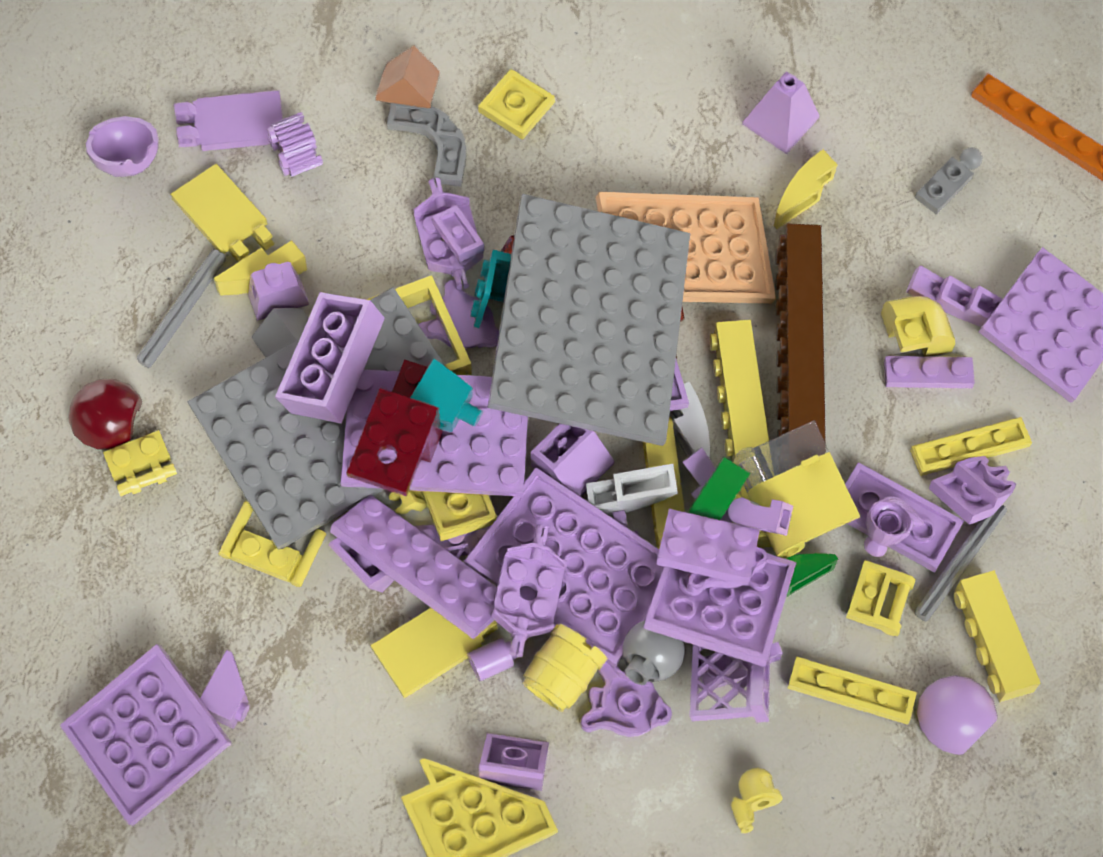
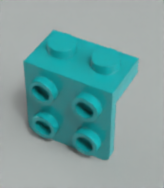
(494, 283)

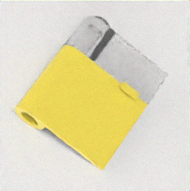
(803, 474)

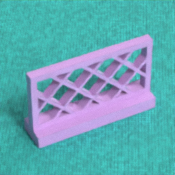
(756, 694)

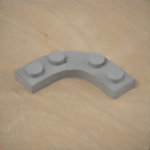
(439, 129)

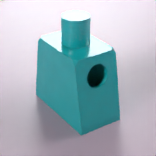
(449, 393)

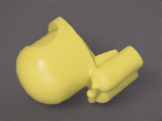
(757, 794)

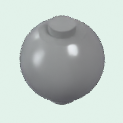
(651, 655)

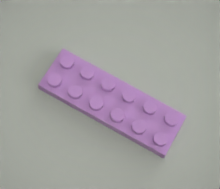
(418, 564)

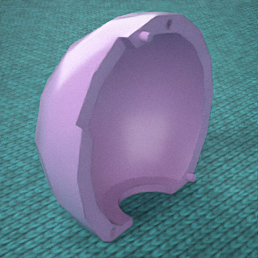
(122, 146)
(955, 713)

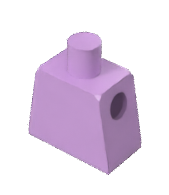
(276, 288)

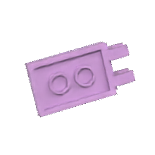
(228, 120)

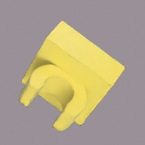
(413, 501)

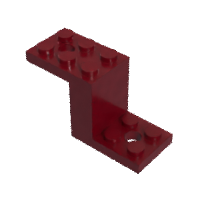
(398, 425)

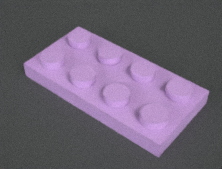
(925, 543)

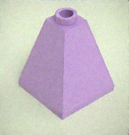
(783, 113)

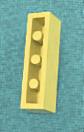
(996, 636)

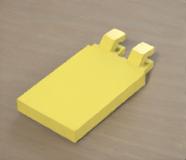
(222, 212)
(425, 650)

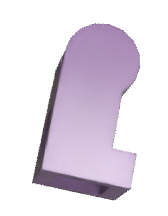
(772, 519)

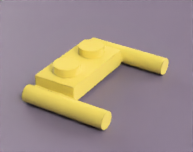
(264, 556)

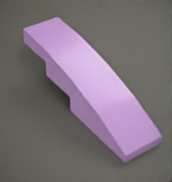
(954, 296)

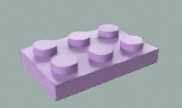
(708, 547)

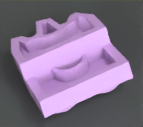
(974, 488)

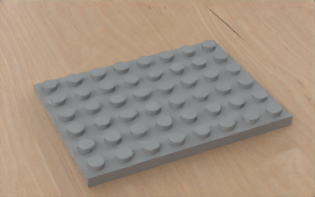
(590, 321)
(292, 461)

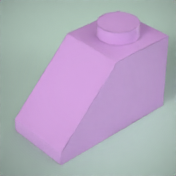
(226, 694)

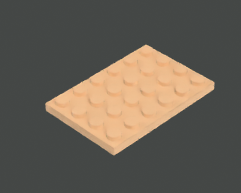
(726, 242)

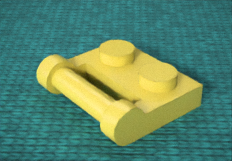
(871, 593)

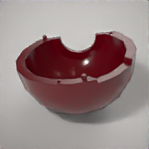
(104, 413)

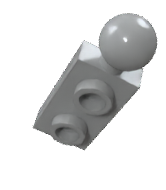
(949, 180)

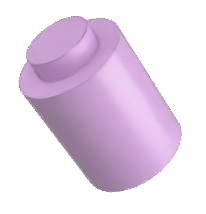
(491, 659)

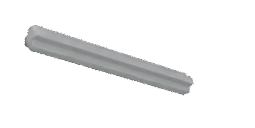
(181, 308)
(958, 565)

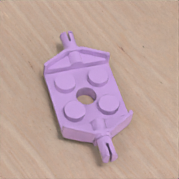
(436, 252)
(533, 567)

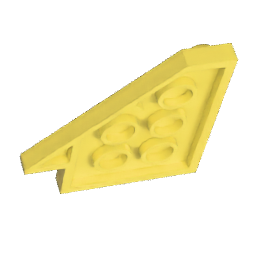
(474, 816)

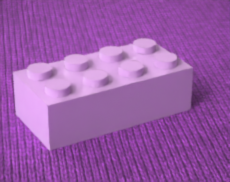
(330, 357)

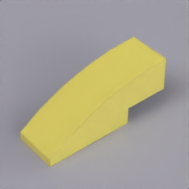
(805, 187)
(237, 278)

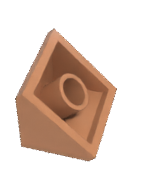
(409, 80)

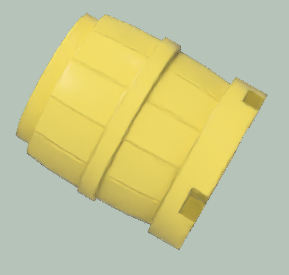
(563, 668)

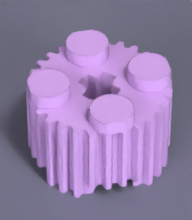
(295, 145)

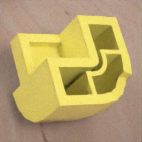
(918, 325)

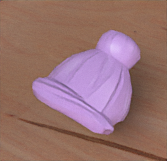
(889, 524)

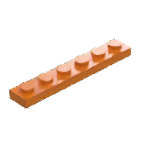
(1040, 124)

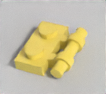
(138, 456)

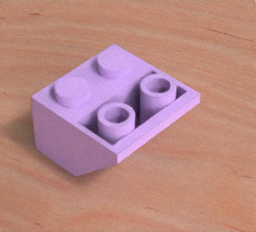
(572, 457)

